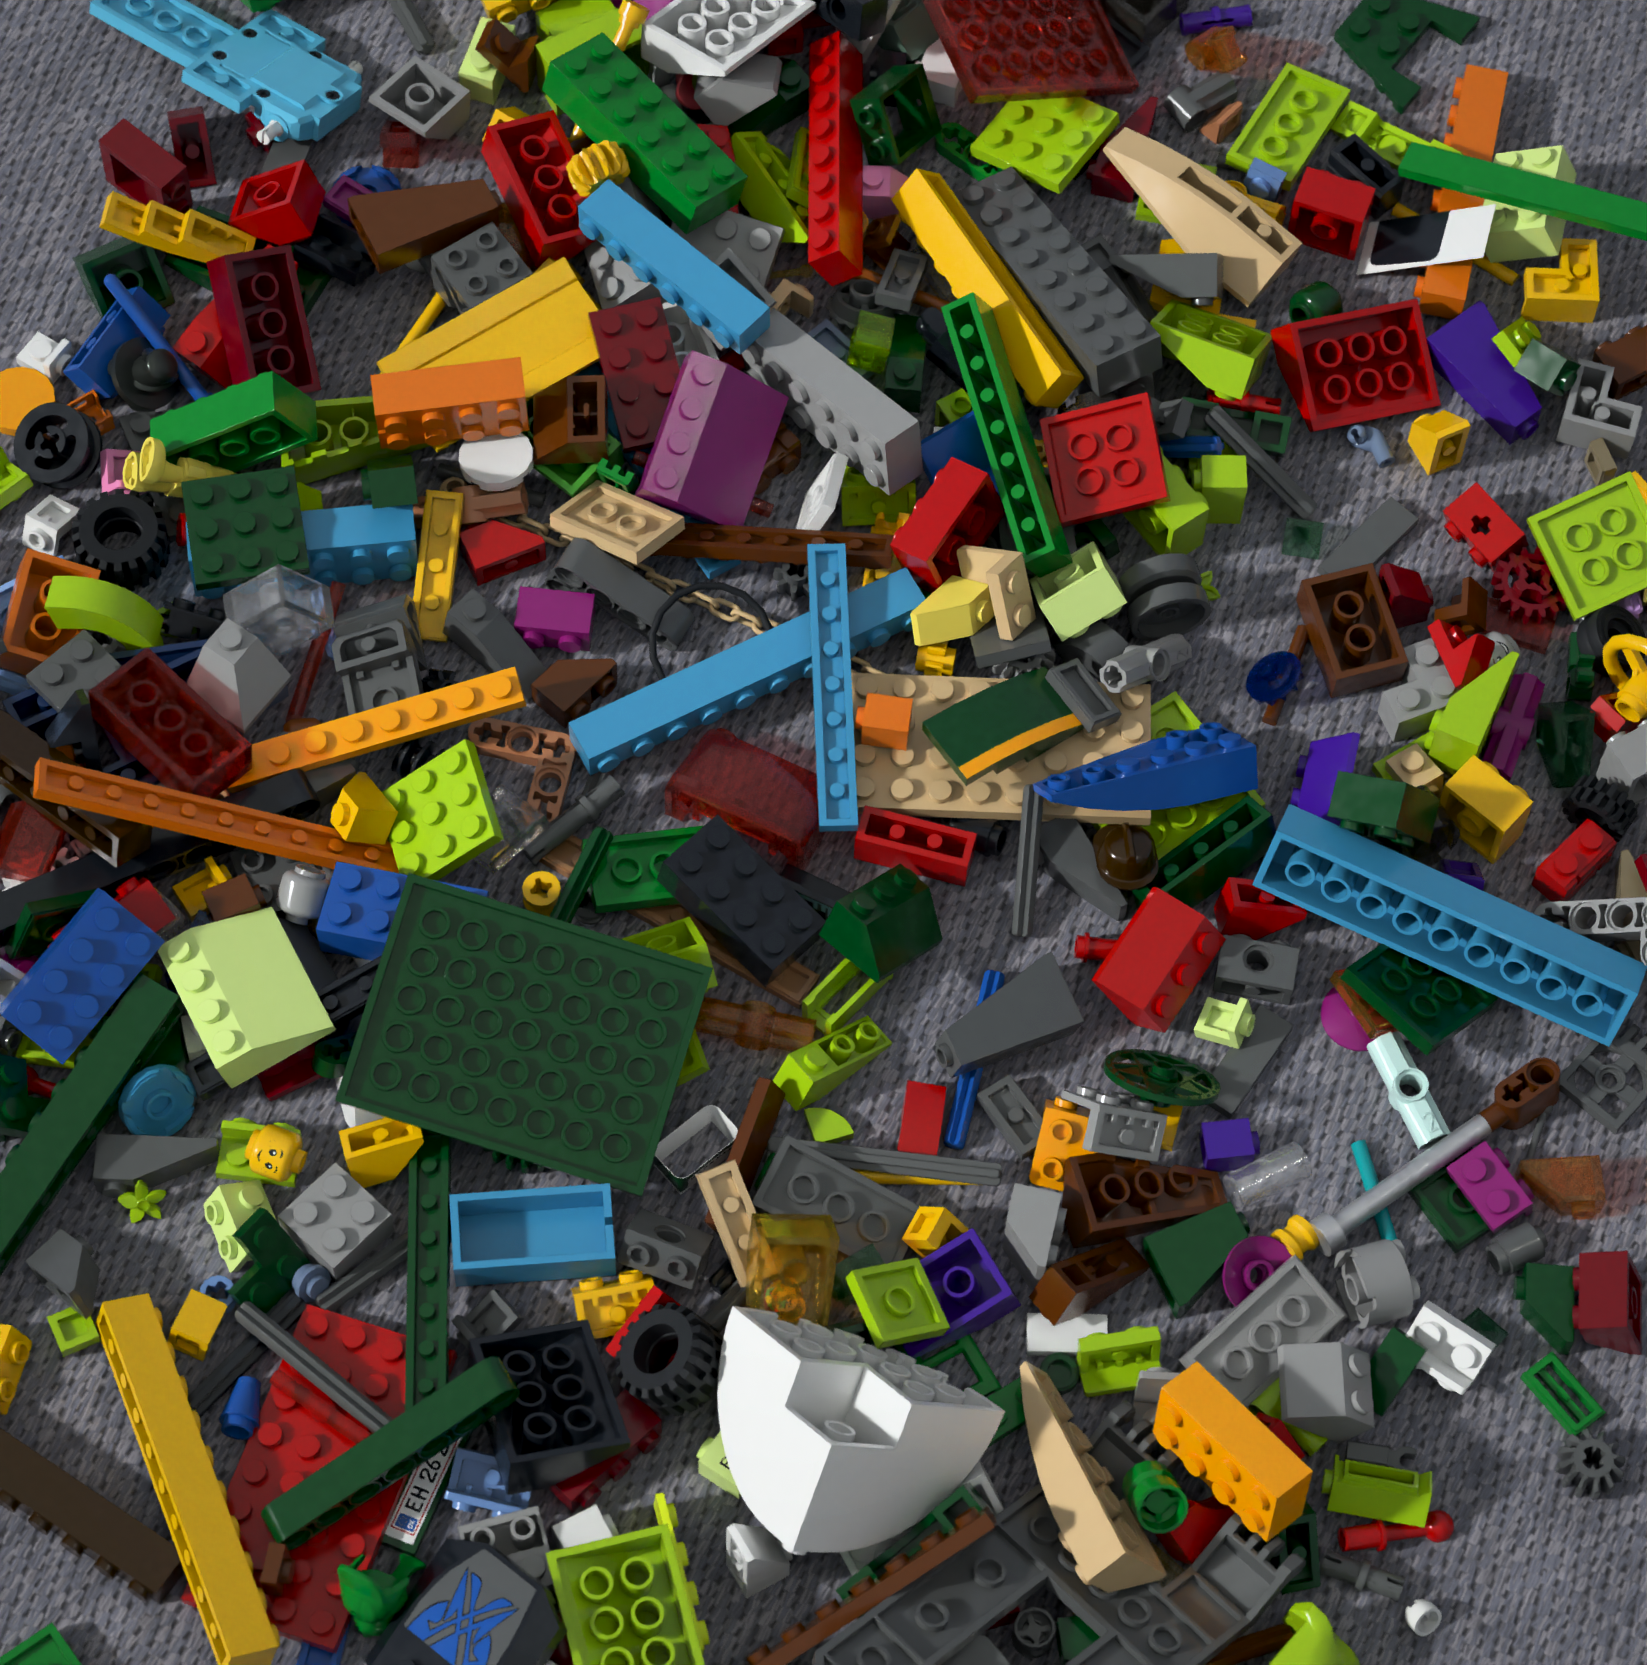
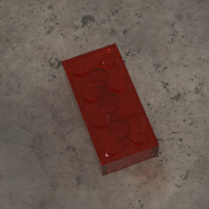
(170, 727)

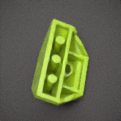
(767, 184)

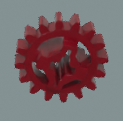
(1531, 587)

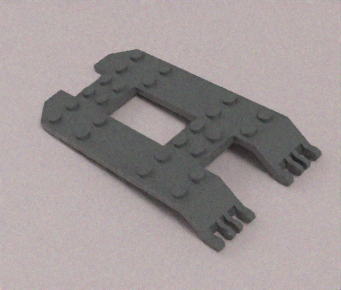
(1136, 1625)

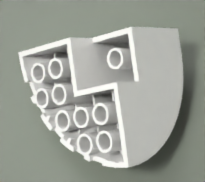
(839, 1435)

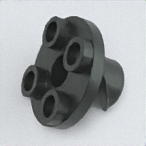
(144, 374)

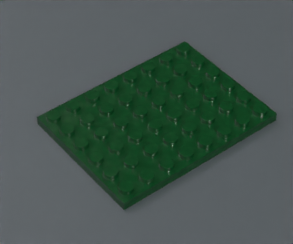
(524, 1034)

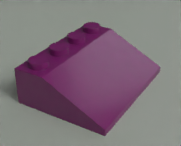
(712, 442)

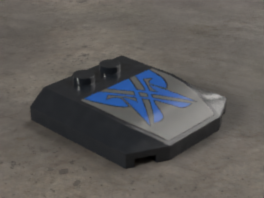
(472, 1611)

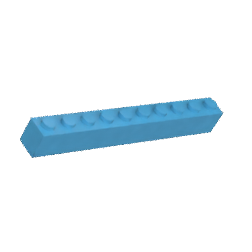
(734, 677)

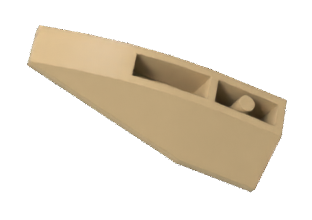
(1205, 213)

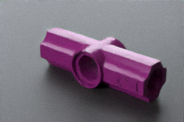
(1514, 723)

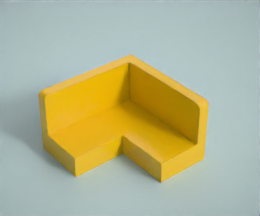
(1566, 291)

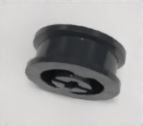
(38, 451)

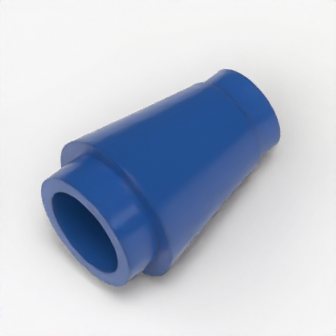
(242, 1409)

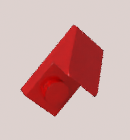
(1462, 657)
(1608, 719)

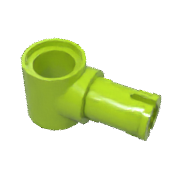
(1270, 1404)

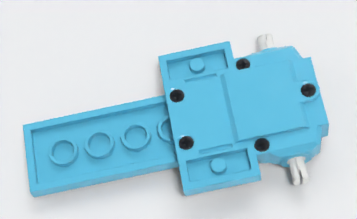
(261, 65)

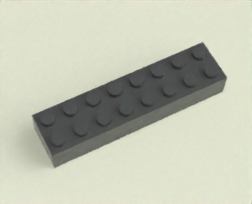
(1064, 283)

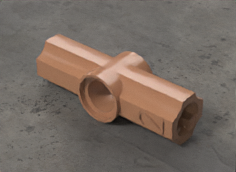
(483, 505)

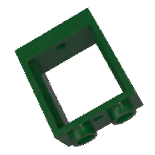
(918, 121)

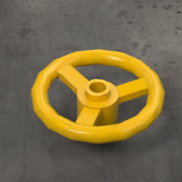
(1633, 691)

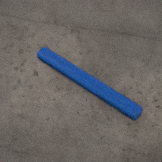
(969, 1082)

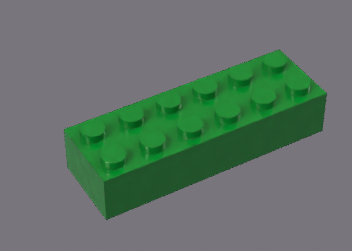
(663, 146)

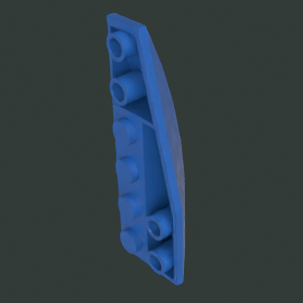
(1160, 773)

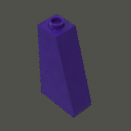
(1483, 375)

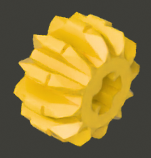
(596, 165)

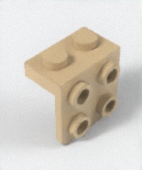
(1007, 584)

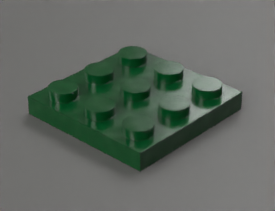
(244, 526)
(1416, 997)

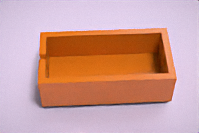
(450, 403)

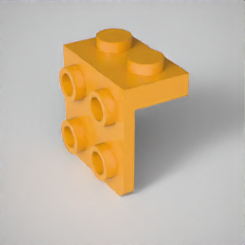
(1059, 1138)

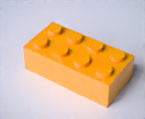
(1231, 1451)

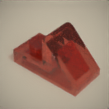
(400, 145)

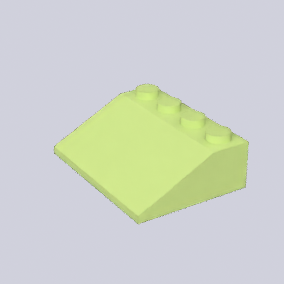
(245, 992)

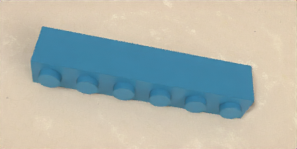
(673, 267)

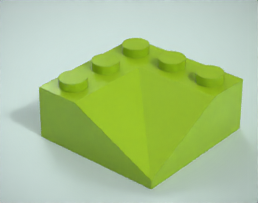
(1214, 348)

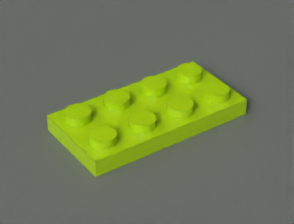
(1289, 123)

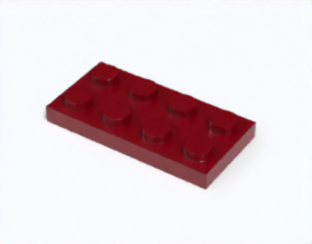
(637, 367)

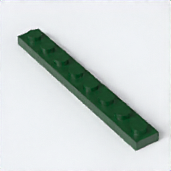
(428, 1269)

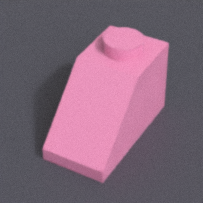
(879, 187)

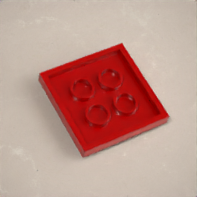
(1104, 459)

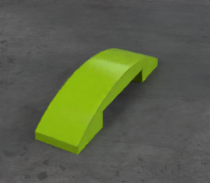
(1381, 136)

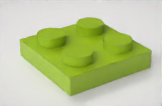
(897, 1303)

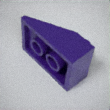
(967, 1289)

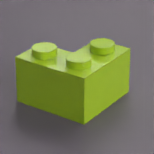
(1222, 483)

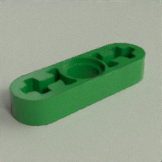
(952, 150)

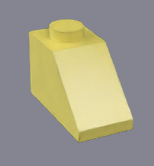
(952, 611)

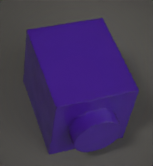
(1227, 1144)

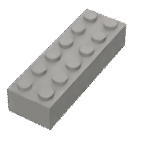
(837, 404)

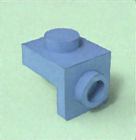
(1264, 180)

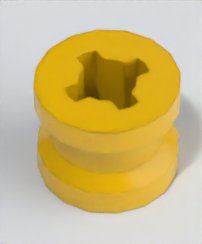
(534, 898)
(1297, 1236)

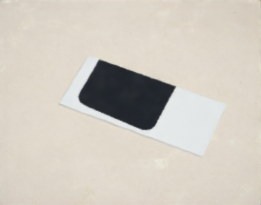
(1426, 239)

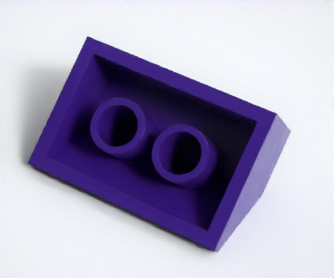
(1320, 772)

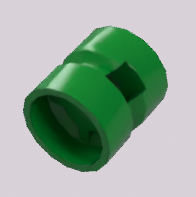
(1155, 1496)

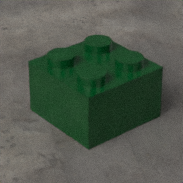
(1383, 809)

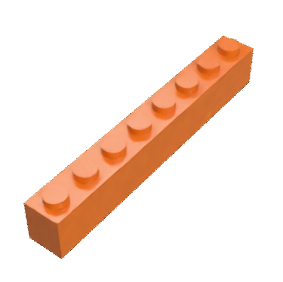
(1474, 134)

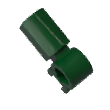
(1580, 673)

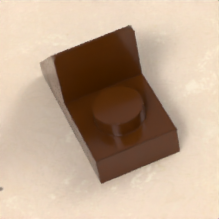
(509, 54)

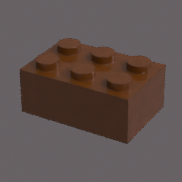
(1351, 630)

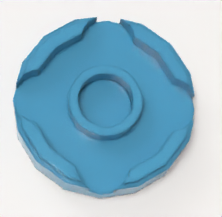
(157, 1101)

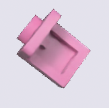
(112, 466)

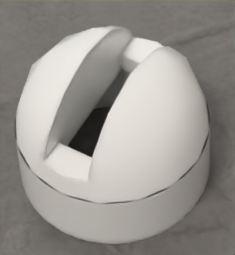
(1423, 1617)

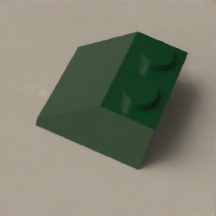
(131, 263)

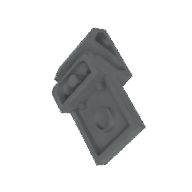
(475, 268)
(379, 653)

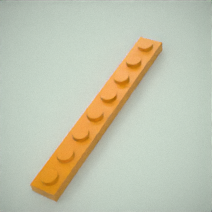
(384, 726)

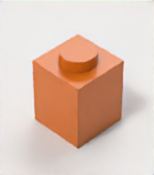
(885, 721)

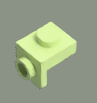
(1225, 1022)

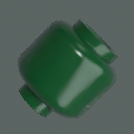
(1315, 301)

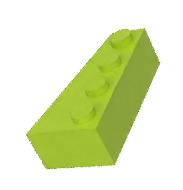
(344, 441)

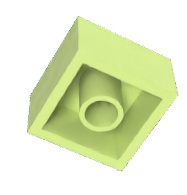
(1079, 593)

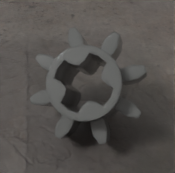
(792, 580)

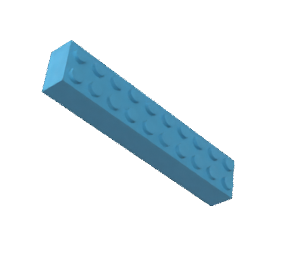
(1450, 925)

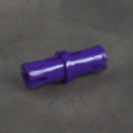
(1202, 21)

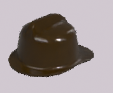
(1125, 856)

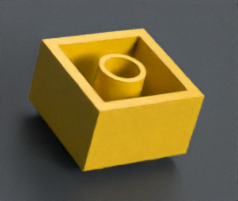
(1486, 808)

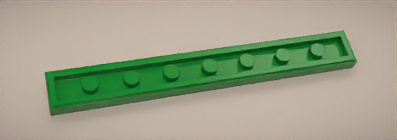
(1525, 190)

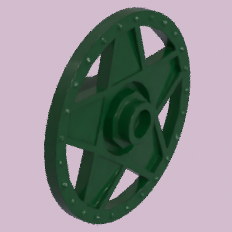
(1162, 1078)

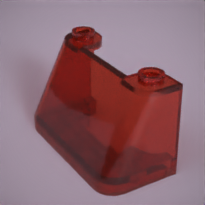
(750, 793)

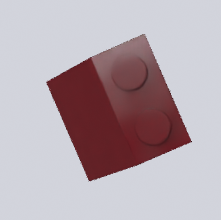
(1609, 1301)

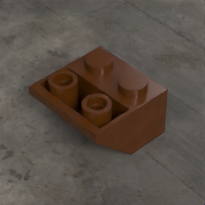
(571, 421)

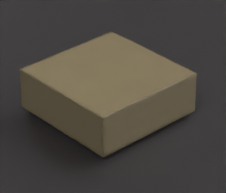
(1600, 462)

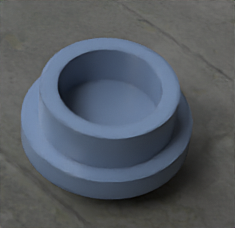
(310, 1281)

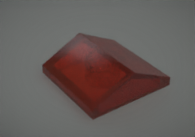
(28, 843)

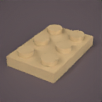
(617, 521)

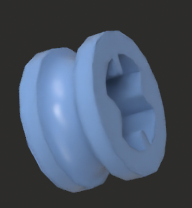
(213, 1284)

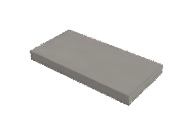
(1280, 1311)

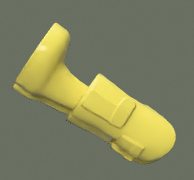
(154, 473)

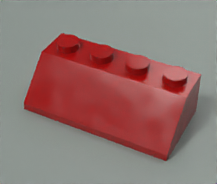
(530, 170)

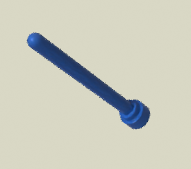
(152, 334)

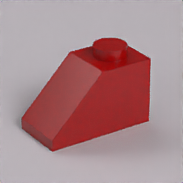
(499, 550)
(1253, 911)

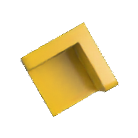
(932, 1229)
(196, 1324)

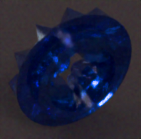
(1267, 670)

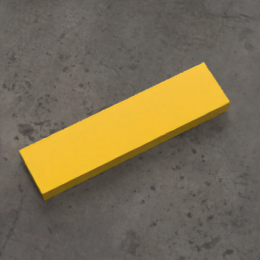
(437, 561)

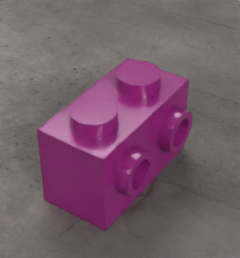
(555, 618)

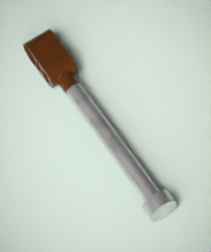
(1515, 1104)

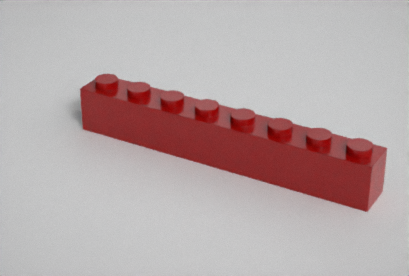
(835, 160)

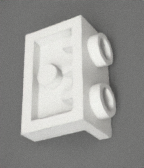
(1454, 1349)

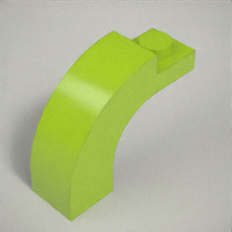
(104, 608)

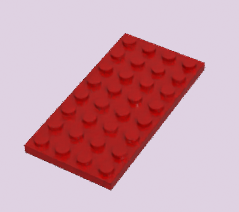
(297, 1444)

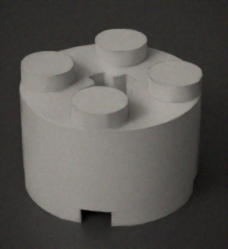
(1376, 1282)

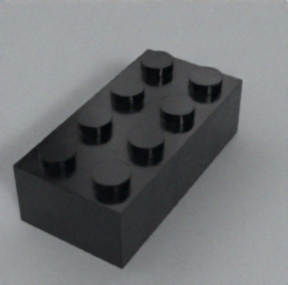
(741, 900)

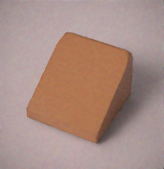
(1222, 122)

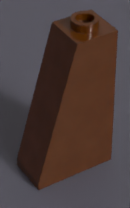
(421, 220)

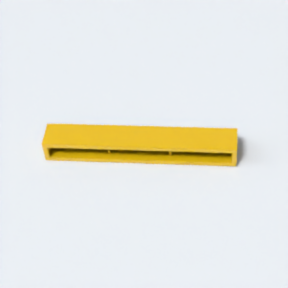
(973, 266)

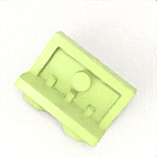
(227, 1211)

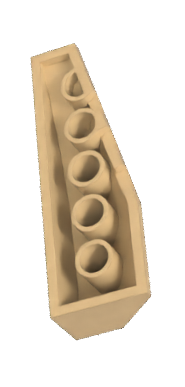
(1092, 1521)

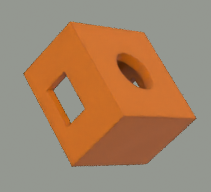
(94, 409)

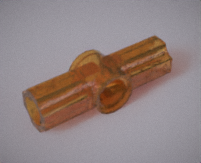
(754, 1025)

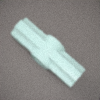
(1398, 1069)

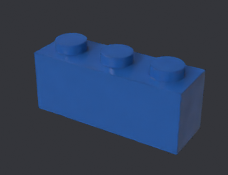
(89, 365)

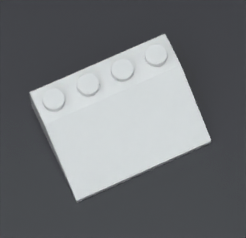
(715, 34)

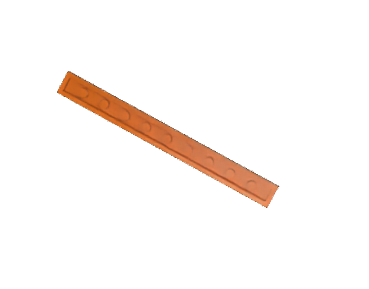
(203, 817)

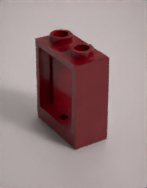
(144, 168)

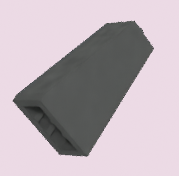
(1014, 1019)

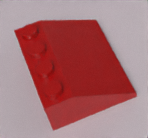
(1357, 365)

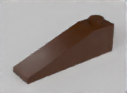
(1127, 1198)

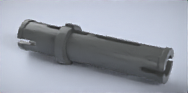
(577, 815)

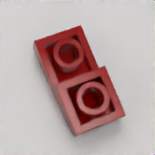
(921, 1118)

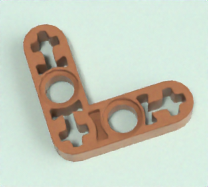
(546, 764)

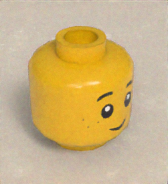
(275, 1152)

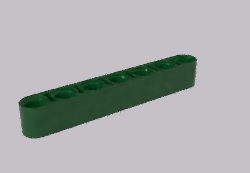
(390, 1453)

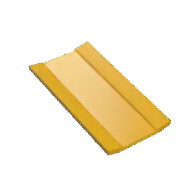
(534, 319)

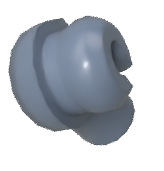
(1373, 441)

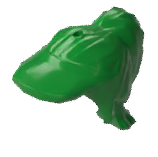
(375, 1595)

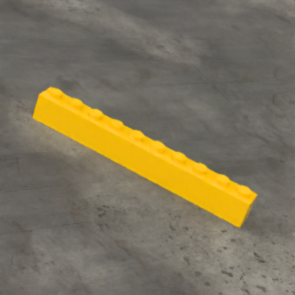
(186, 1483)

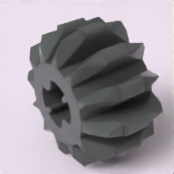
(1592, 1479)

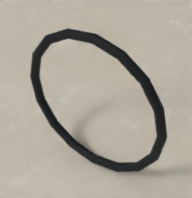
(688, 590)

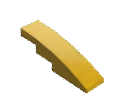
(171, 231)

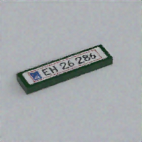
(421, 1500)

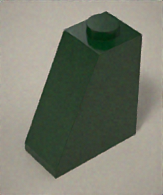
(1193, 1254)

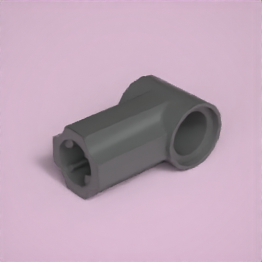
(1193, 105)

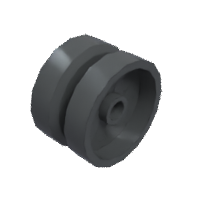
(1164, 596)

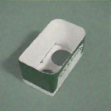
(684, 1133)

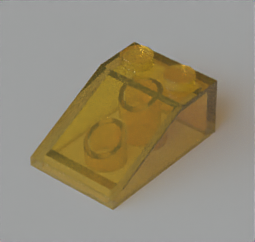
(792, 1265)

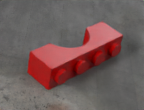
(1209, 1515)

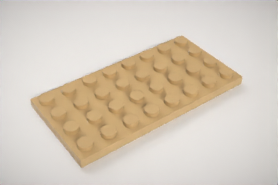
(925, 784)

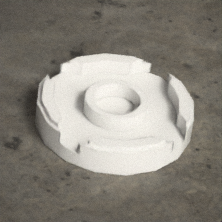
(496, 461)

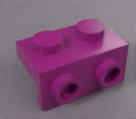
(1491, 1187)

